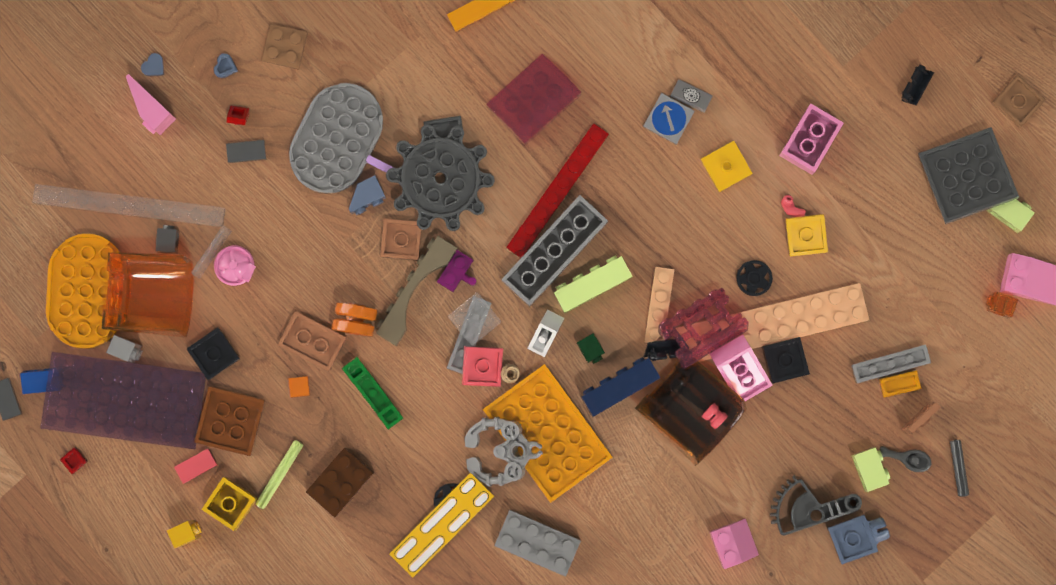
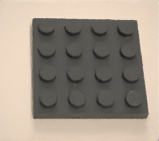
(968, 175)

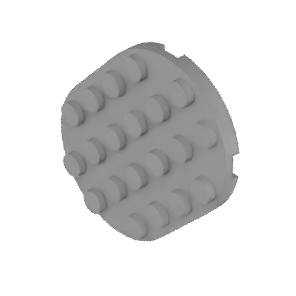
(336, 138)

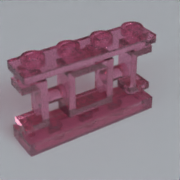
(712, 339)

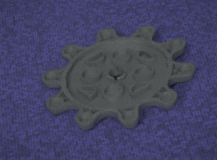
(460, 171)

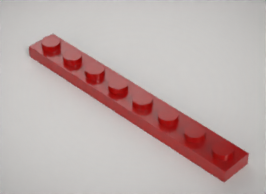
(557, 191)

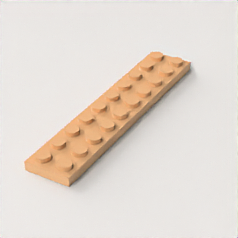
(795, 317)

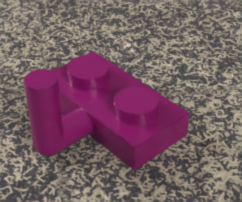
(456, 272)

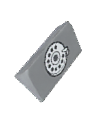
(691, 96)

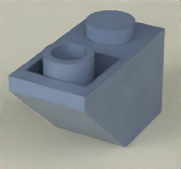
(366, 194)

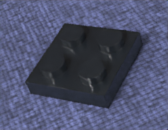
(213, 353)
(786, 360)

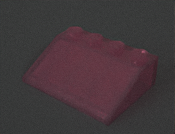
(534, 99)

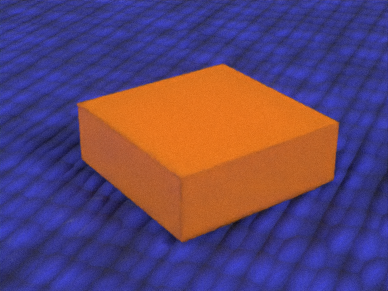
(299, 387)

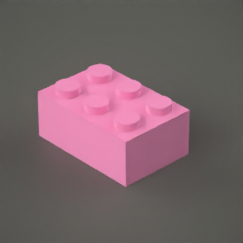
(811, 139)

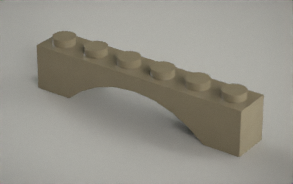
(437, 257)

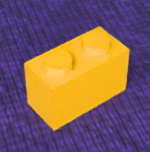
(184, 533)

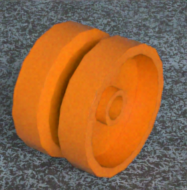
(355, 315)

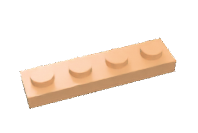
(659, 302)

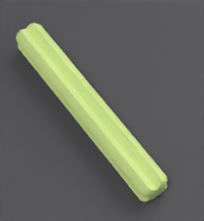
(279, 474)

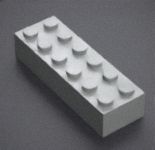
(554, 250)

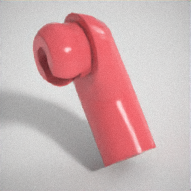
(789, 207)

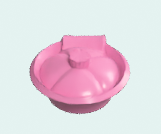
(234, 265)

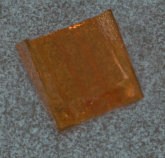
(149, 294)

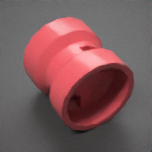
(719, 416)

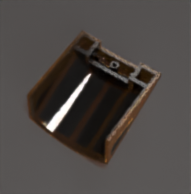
(679, 403)

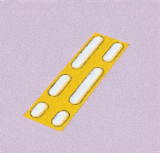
(441, 525)

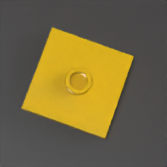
(726, 166)
(806, 235)

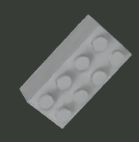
(537, 543)

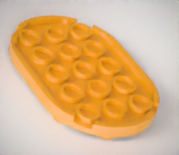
(79, 290)

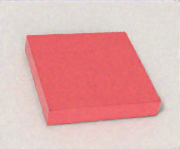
(482, 366)

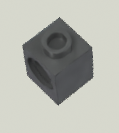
(167, 240)

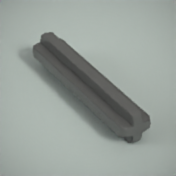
(959, 468)

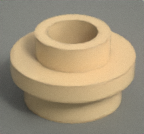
(515, 373)

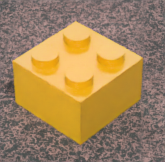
(229, 503)

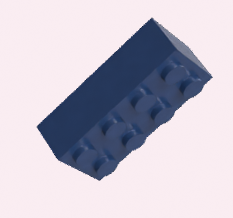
(622, 386)

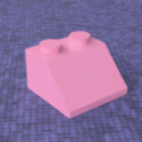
(734, 543)

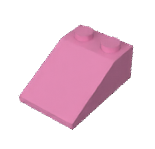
(155, 116)
(1029, 279)
(741, 368)

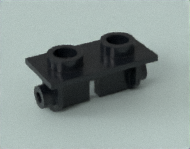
(916, 88)
(658, 349)

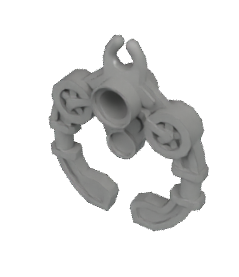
(507, 451)

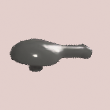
(913, 459)

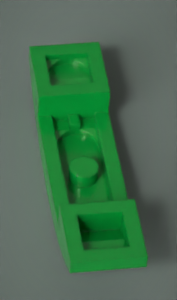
(372, 393)

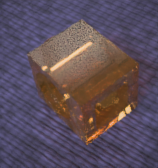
(1001, 304)

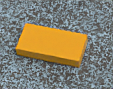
(900, 384)

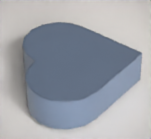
(153, 66)
(225, 66)

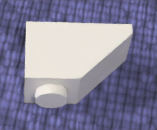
(545, 333)

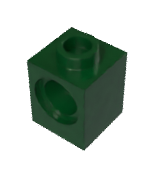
(591, 349)

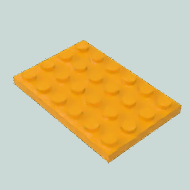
(551, 419)

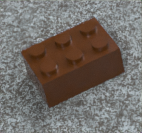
(340, 482)

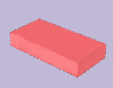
(195, 466)

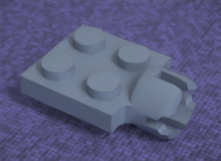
(857, 537)

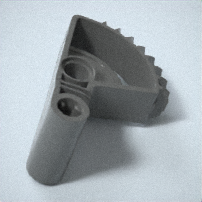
(807, 503)

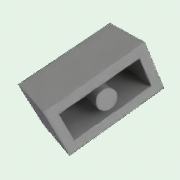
(125, 349)

